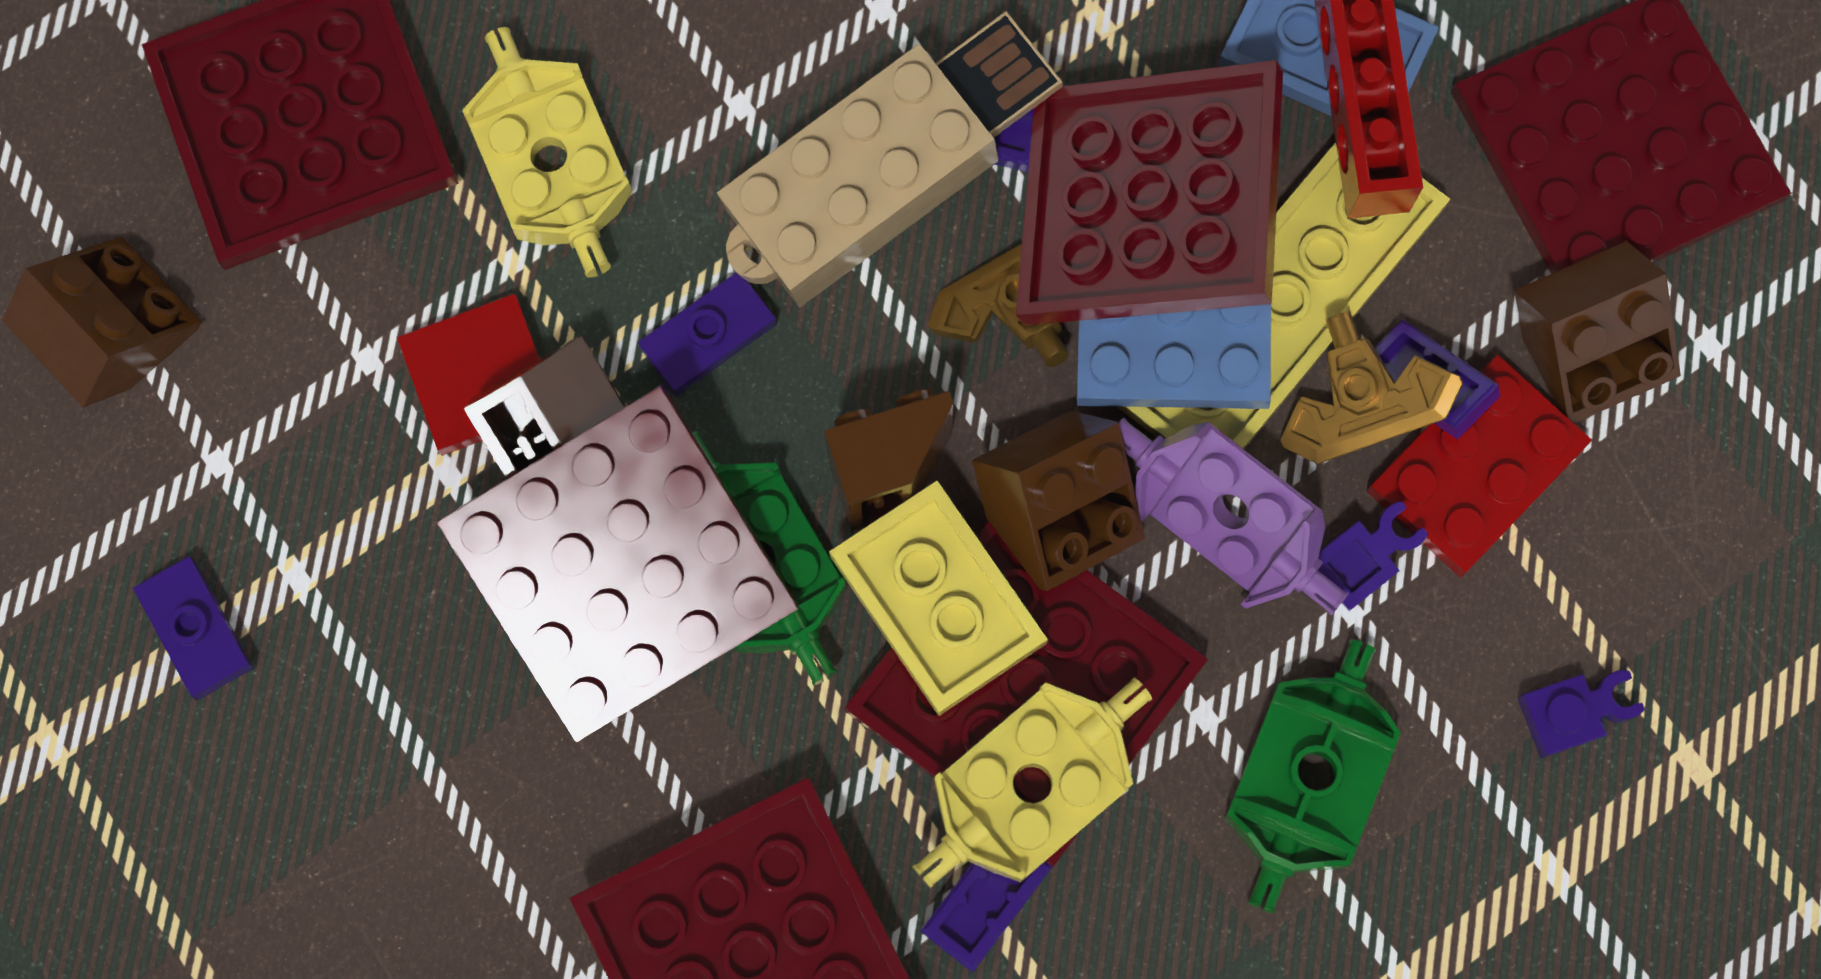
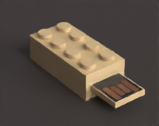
(881, 159)

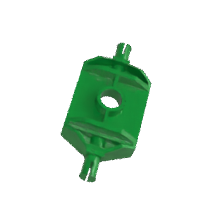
(798, 559)
(1282, 818)

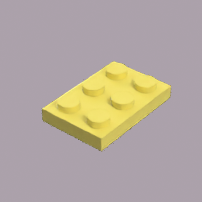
(938, 598)

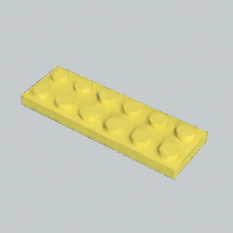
(1319, 271)

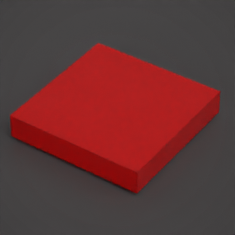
(462, 359)

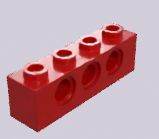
(1369, 106)

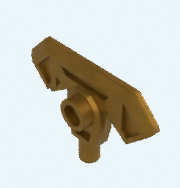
(968, 304)
(1367, 399)

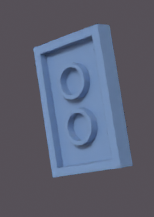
(1291, 36)
(1177, 359)

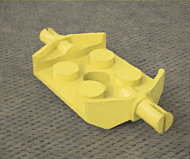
(539, 107)
(1053, 731)

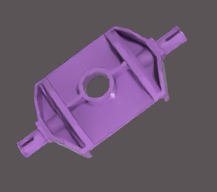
(1265, 553)

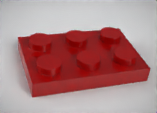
(1487, 478)

